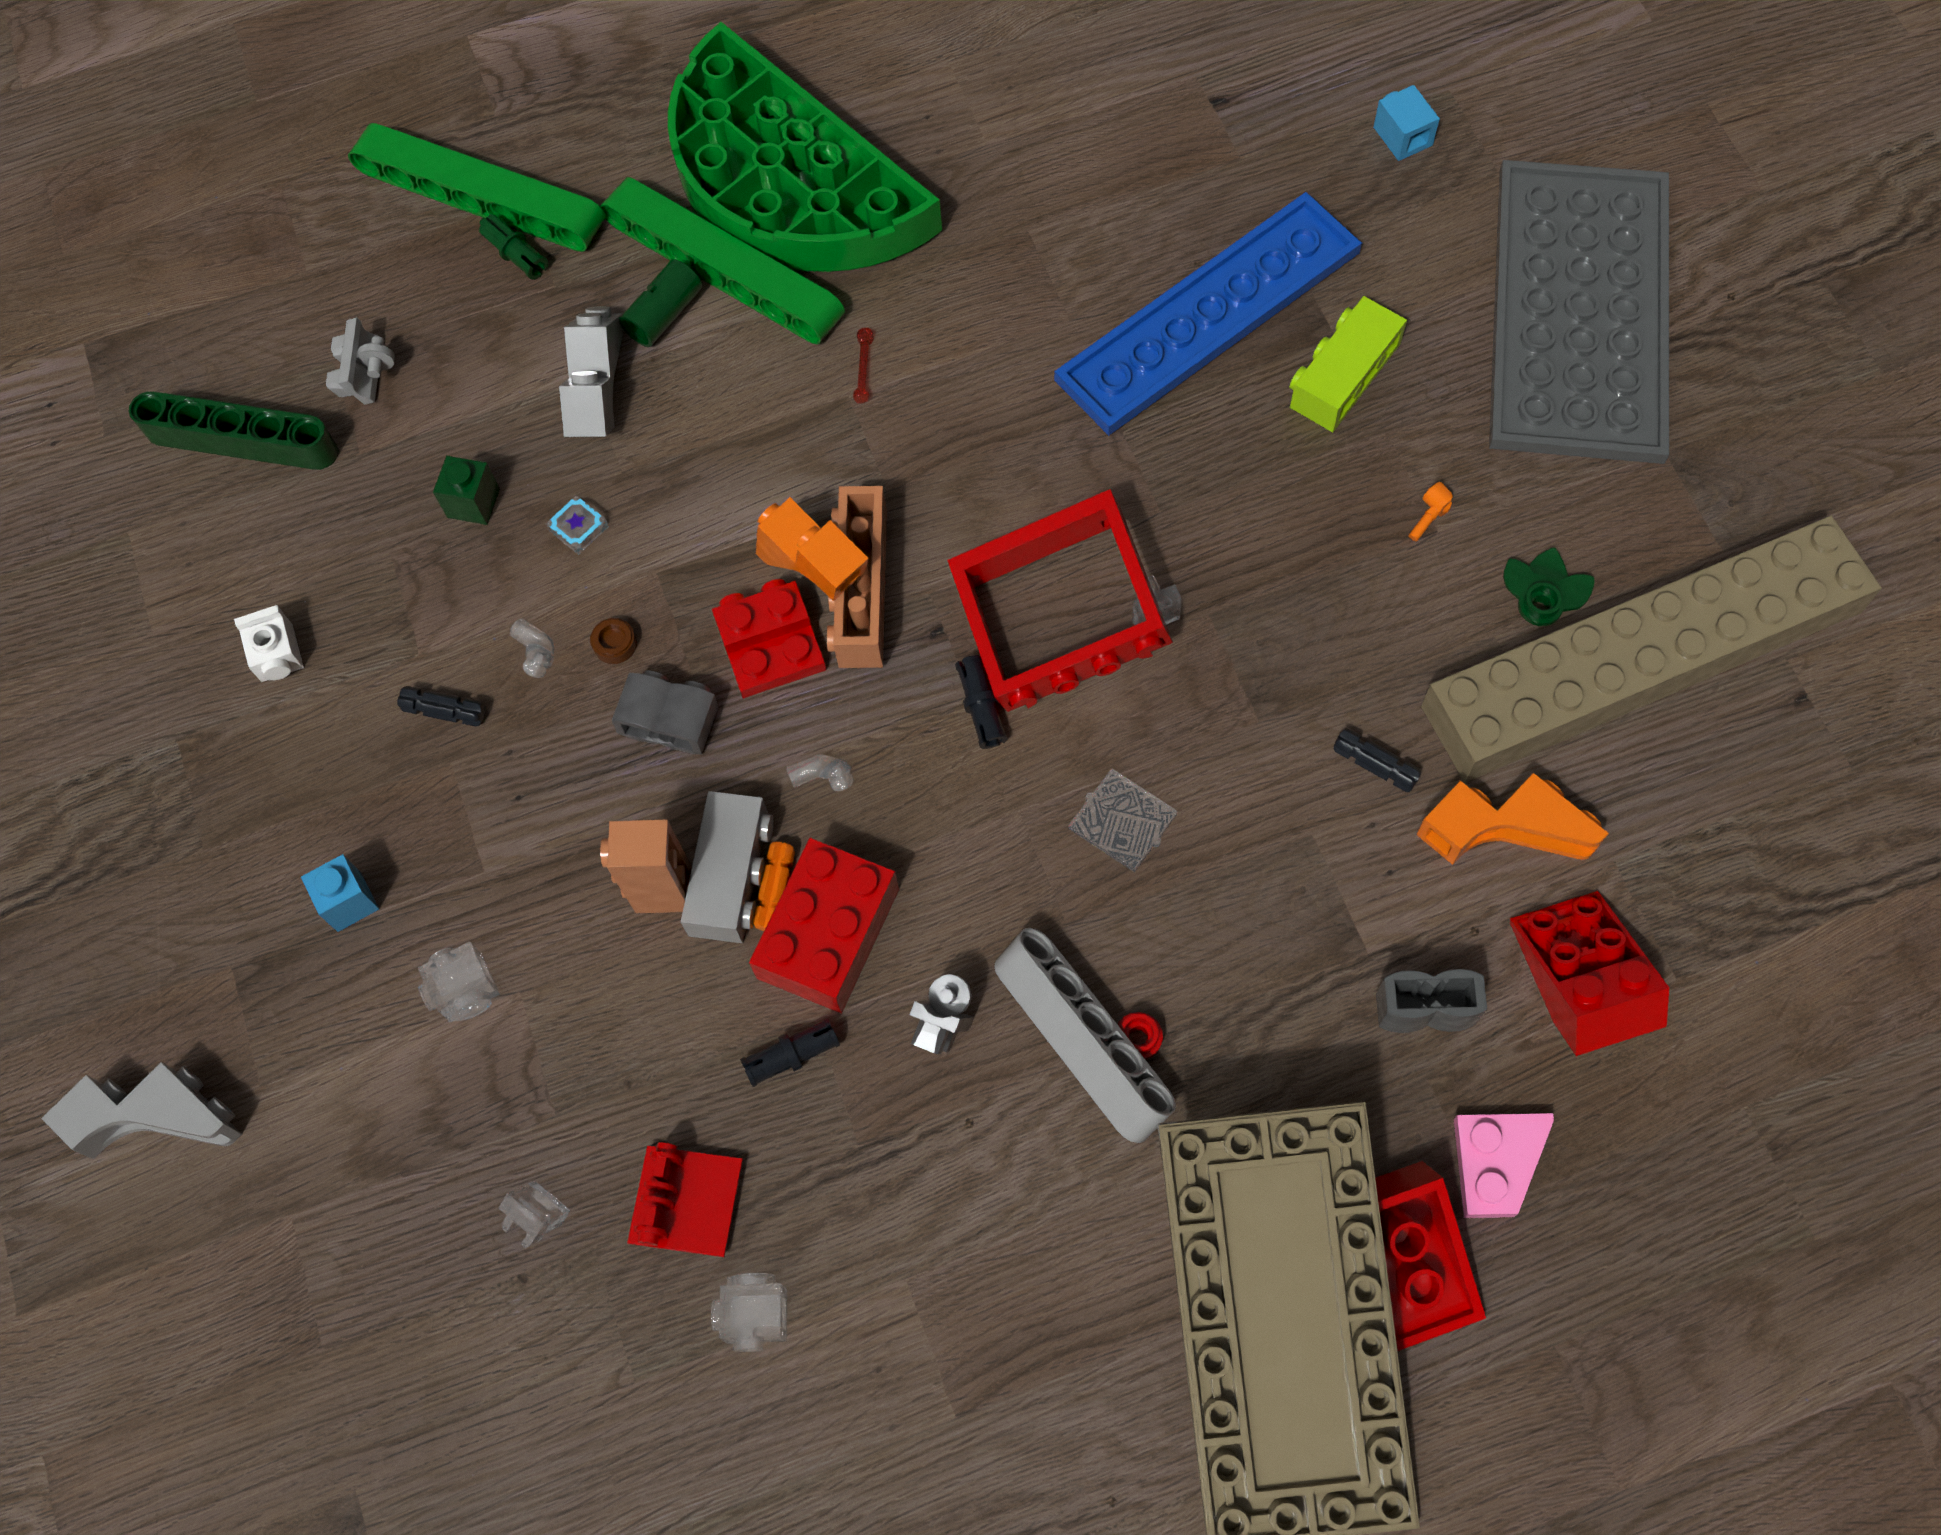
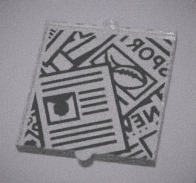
(1123, 820)

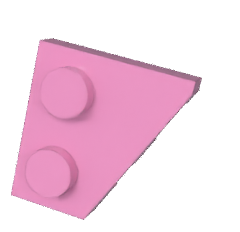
(1498, 1160)

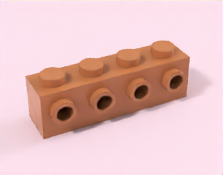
(859, 610)

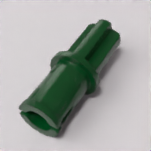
(512, 246)

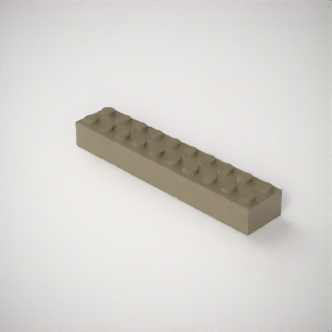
(1648, 648)

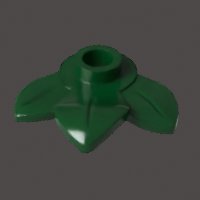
(1546, 583)

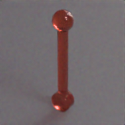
(864, 338)

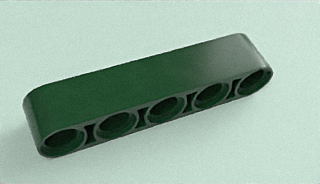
(234, 430)

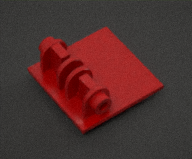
(685, 1201)

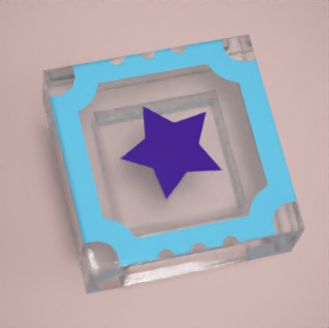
(577, 524)

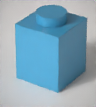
(1406, 122)
(339, 893)

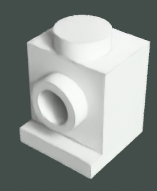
(269, 644)

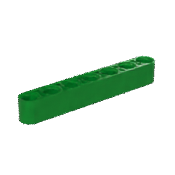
(477, 187)
(723, 260)

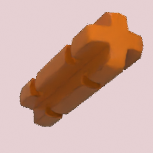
(773, 882)

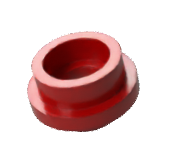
(1146, 1024)

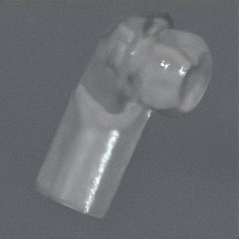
(538, 647)
(823, 767)

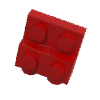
(768, 637)

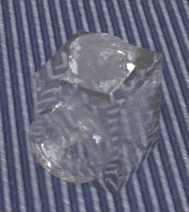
(457, 983)
(750, 1311)

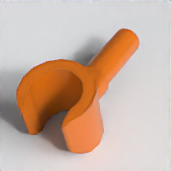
(1439, 501)

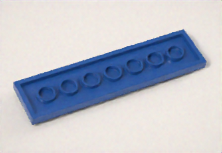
(1206, 313)

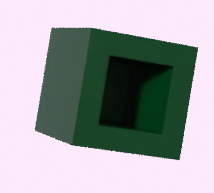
(466, 490)

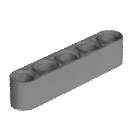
(1084, 1035)

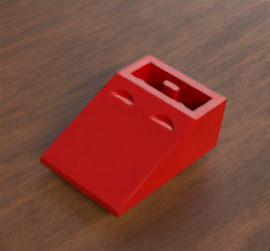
(1591, 973)

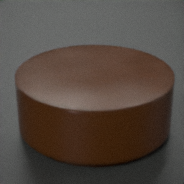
(613, 641)

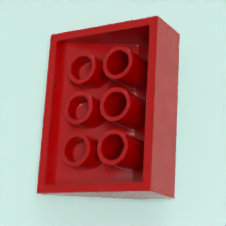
(1424, 1257)

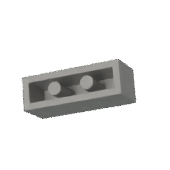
(726, 867)

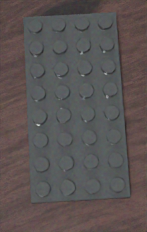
(1581, 312)

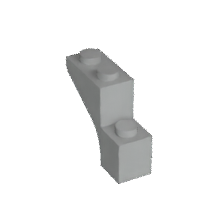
(592, 358)
(163, 1102)

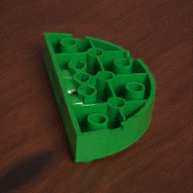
(786, 168)

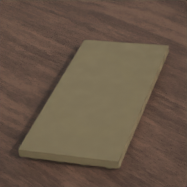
(1288, 1323)

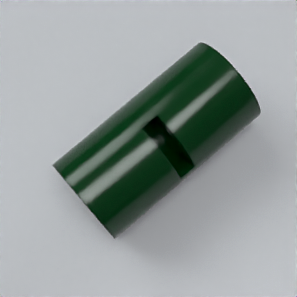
(661, 303)

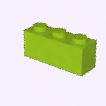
(1346, 363)

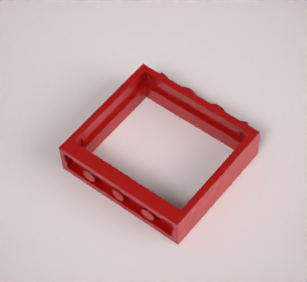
(1037, 542)

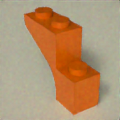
(796, 542)
(1531, 817)

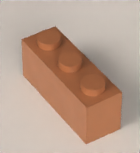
(647, 865)

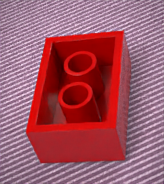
(825, 925)

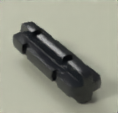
(441, 706)
(1377, 760)

